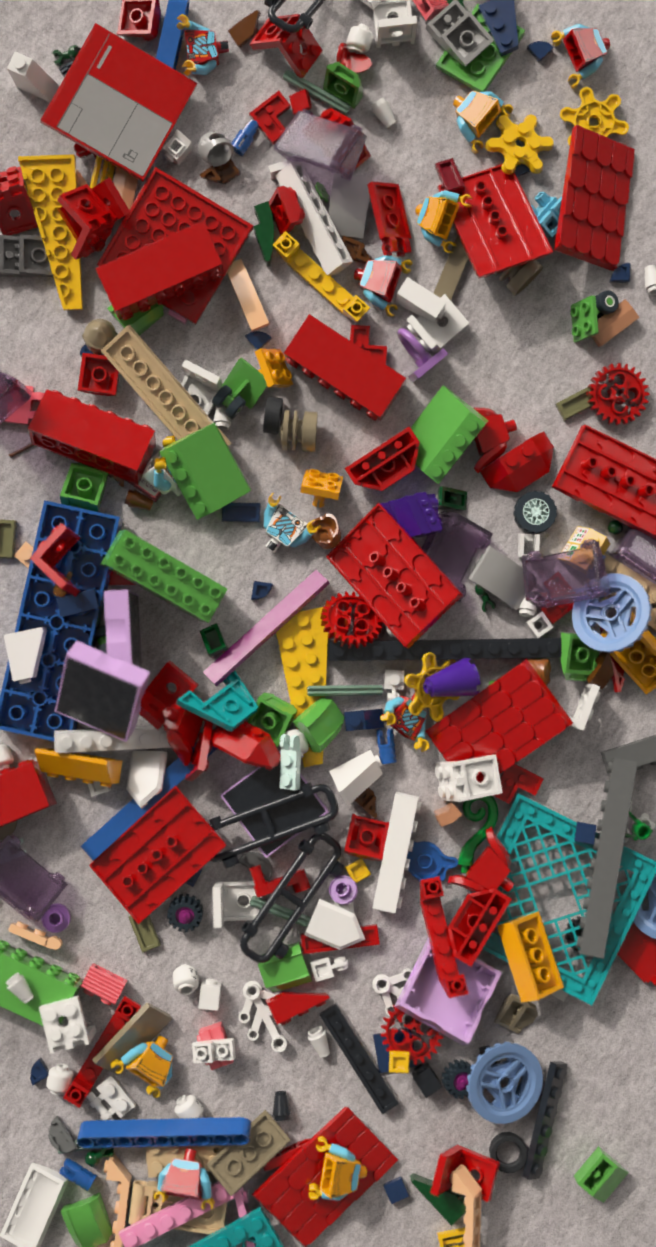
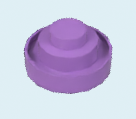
(343, 890)
(56, 918)

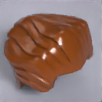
(329, 534)
(543, 668)

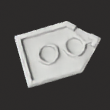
(146, 775)
(334, 926)

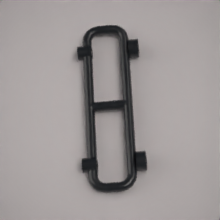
(304, 20)
(319, 824)
(279, 948)

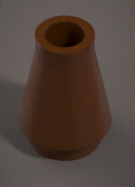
(137, 500)

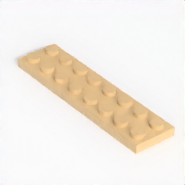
(156, 384)

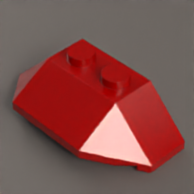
(386, 462)
(520, 465)
(247, 745)
(476, 922)

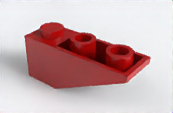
(289, 1004)

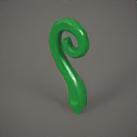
(468, 850)

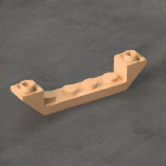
(117, 1172)
(465, 1184)

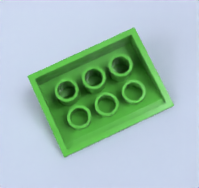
(445, 433)
(205, 470)

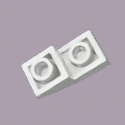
(213, 1050)

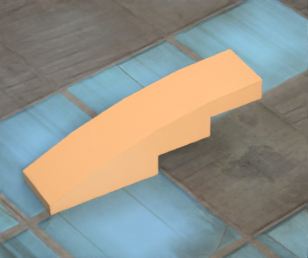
(247, 296)

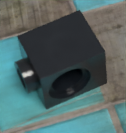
(426, 1079)

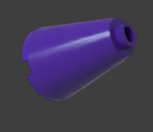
(455, 680)

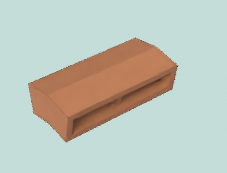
(126, 186)
(614, 323)
(447, 814)

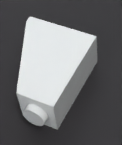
(31, 77)
(420, 301)
(25, 652)
(356, 775)

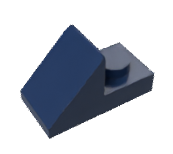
(363, 719)

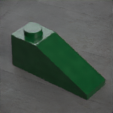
(448, 1203)

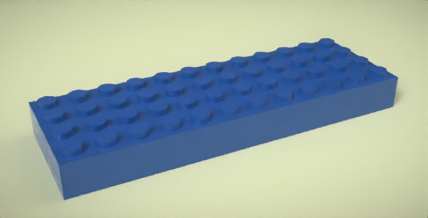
(31, 705)

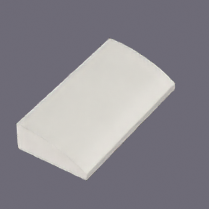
(34, 1206)

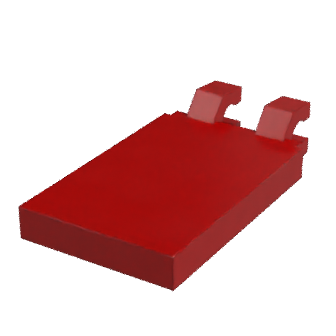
(390, 218)
(639, 954)

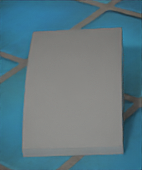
(459, 33)
(349, 205)
(500, 578)

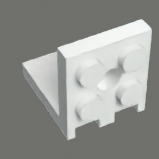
(394, 29)
(432, 334)
(201, 384)
(584, 708)
(459, 780)
(226, 902)
(68, 1036)

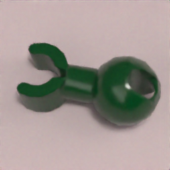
(70, 54)
(615, 527)
(485, 598)
(93, 1157)

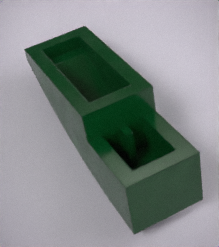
(265, 231)

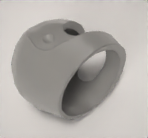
(213, 148)

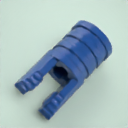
(246, 134)
(386, 751)
(77, 1174)

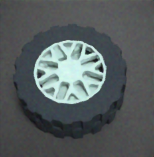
(535, 512)

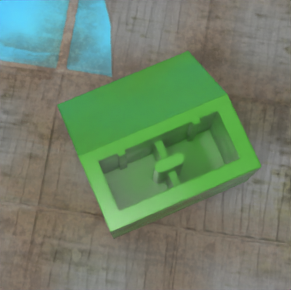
(600, 1175)

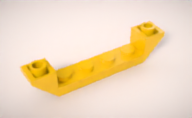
(314, 275)

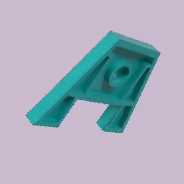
(226, 708)

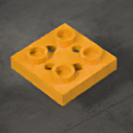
(274, 368)
(321, 486)

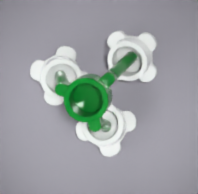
(640, 828)

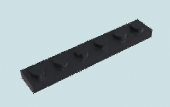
(359, 1058)
(544, 1120)

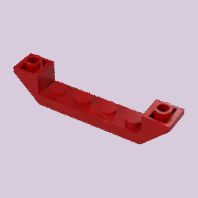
(439, 938)
(90, 1071)

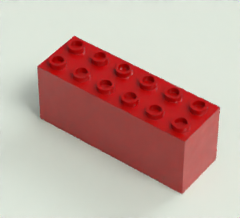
(161, 271)
(344, 368)
(92, 436)
(23, 792)

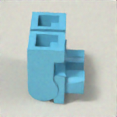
(547, 213)

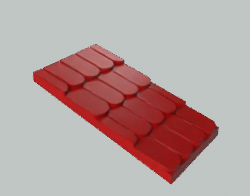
(594, 198)
(499, 225)
(611, 479)
(394, 575)
(503, 720)
(157, 855)
(287, 1190)

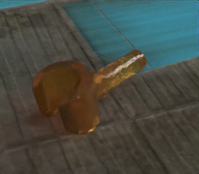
(57, 591)

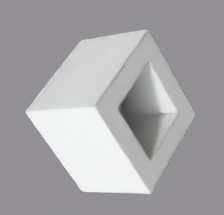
(545, 625)

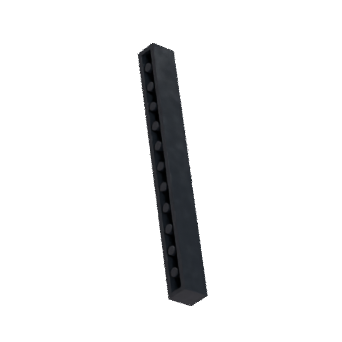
(449, 649)

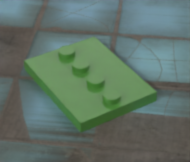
(482, 69)

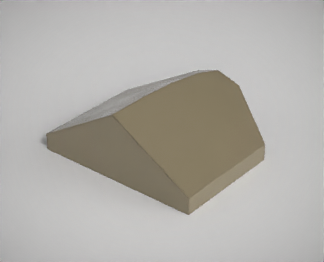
(516, 1014)

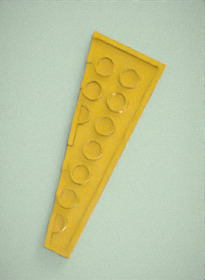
(45, 180)
(304, 663)

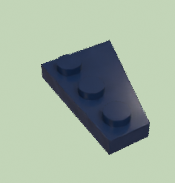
(501, 24)

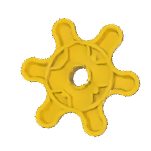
(600, 110)
(516, 154)
(422, 699)

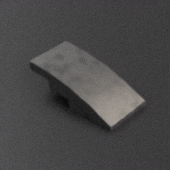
(23, 257)

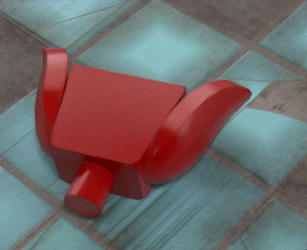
(493, 438)
(182, 731)
(489, 869)

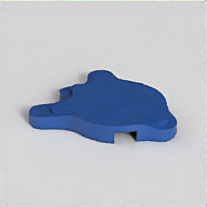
(429, 861)

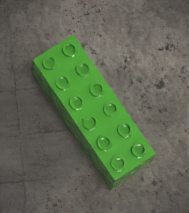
(164, 576)
(45, 981)

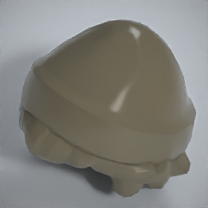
(98, 335)

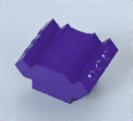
(416, 514)

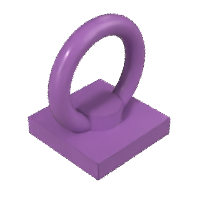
(415, 349)

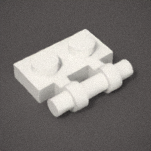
(115, 1095)

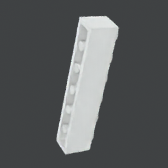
(317, 223)
(95, 740)
(395, 852)

